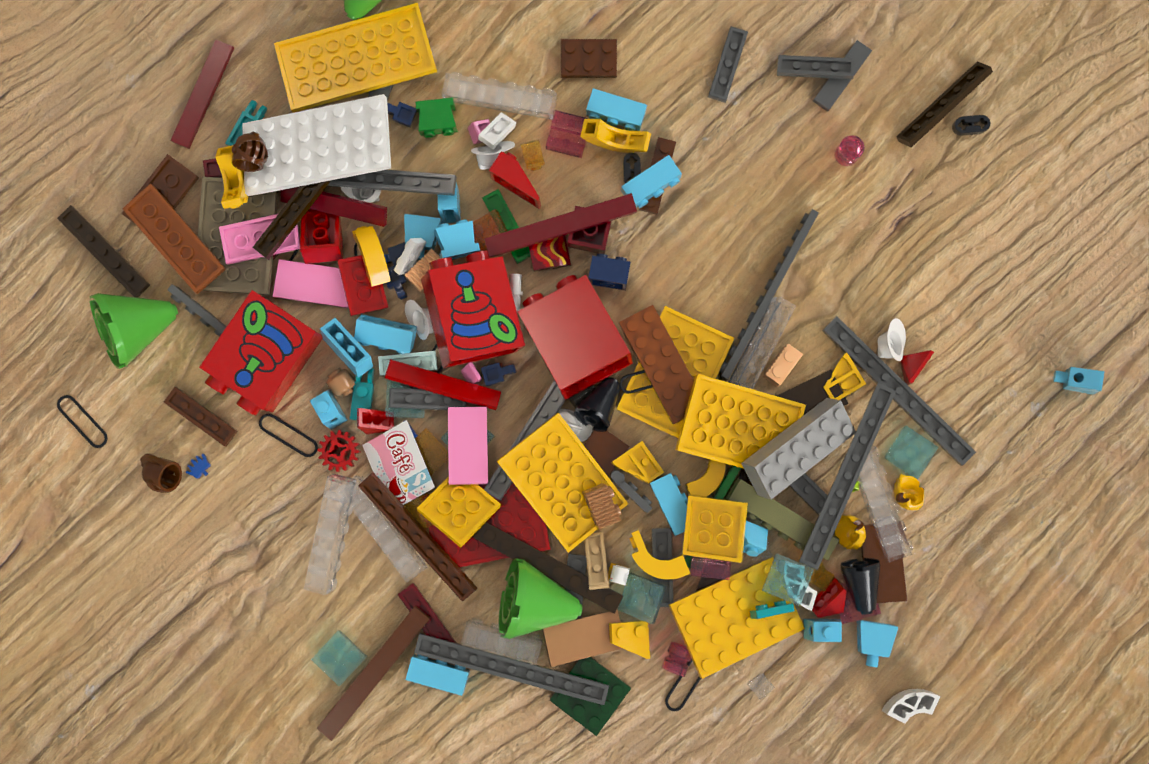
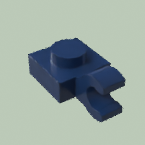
(402, 113)
(394, 253)
(396, 282)
(495, 374)

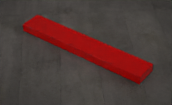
(442, 384)

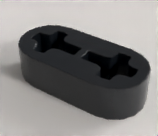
(971, 129)
(626, 166)

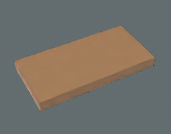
(580, 638)

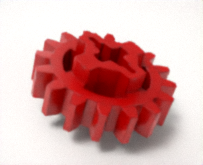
(335, 443)

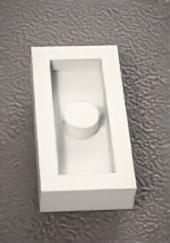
(497, 130)
(410, 255)

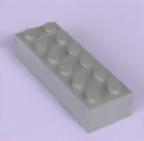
(798, 448)

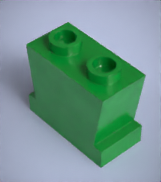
(436, 117)

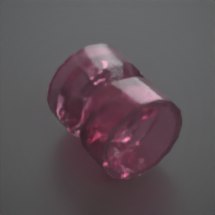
(849, 150)
(677, 660)

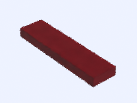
(434, 627)

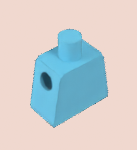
(449, 207)
(421, 227)
(1087, 382)
(328, 409)
(823, 630)
(875, 640)

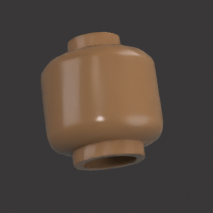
(340, 382)

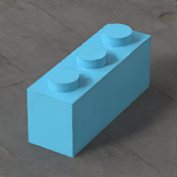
(616, 110)
(652, 181)
(385, 334)
(346, 347)
(671, 501)
(437, 674)

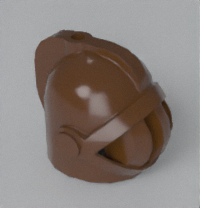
(249, 152)
(159, 472)

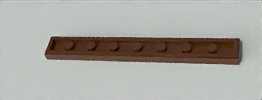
(417, 536)
(373, 673)

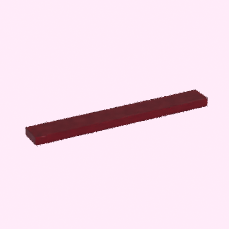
(560, 225)

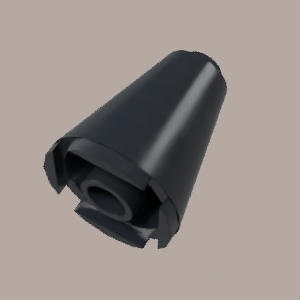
(599, 405)
(862, 582)

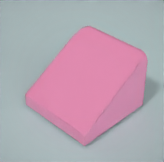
(476, 128)
(471, 374)

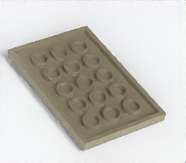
(244, 275)

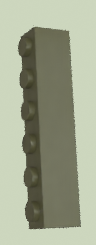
(776, 516)

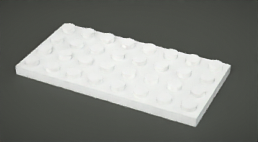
(321, 145)

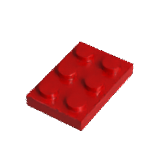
(358, 291)

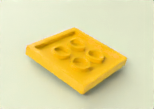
(458, 510)
(715, 528)

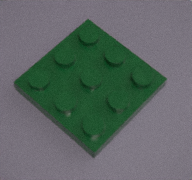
(587, 713)

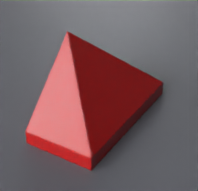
(913, 365)
(373, 421)
(830, 601)

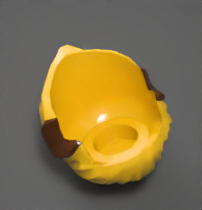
(908, 492)
(850, 532)

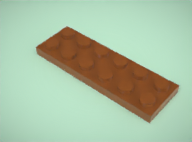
(174, 238)
(659, 361)

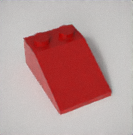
(510, 175)
(321, 237)

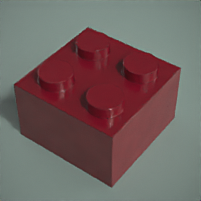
(590, 239)

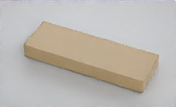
(596, 561)

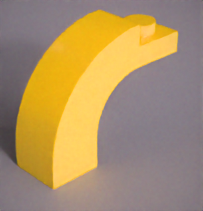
(611, 138)
(233, 179)
(372, 255)
(709, 481)
(662, 569)

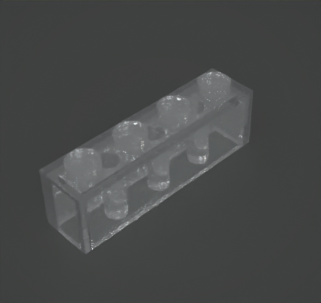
(488, 639)

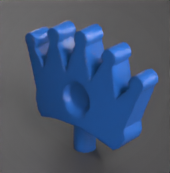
(199, 467)

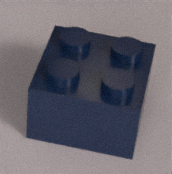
(609, 272)

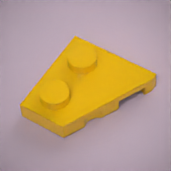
(846, 376)
(639, 463)
(631, 636)

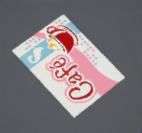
(399, 463)

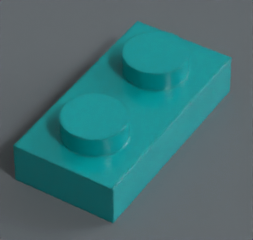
(764, 611)

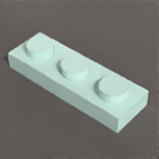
(424, 360)

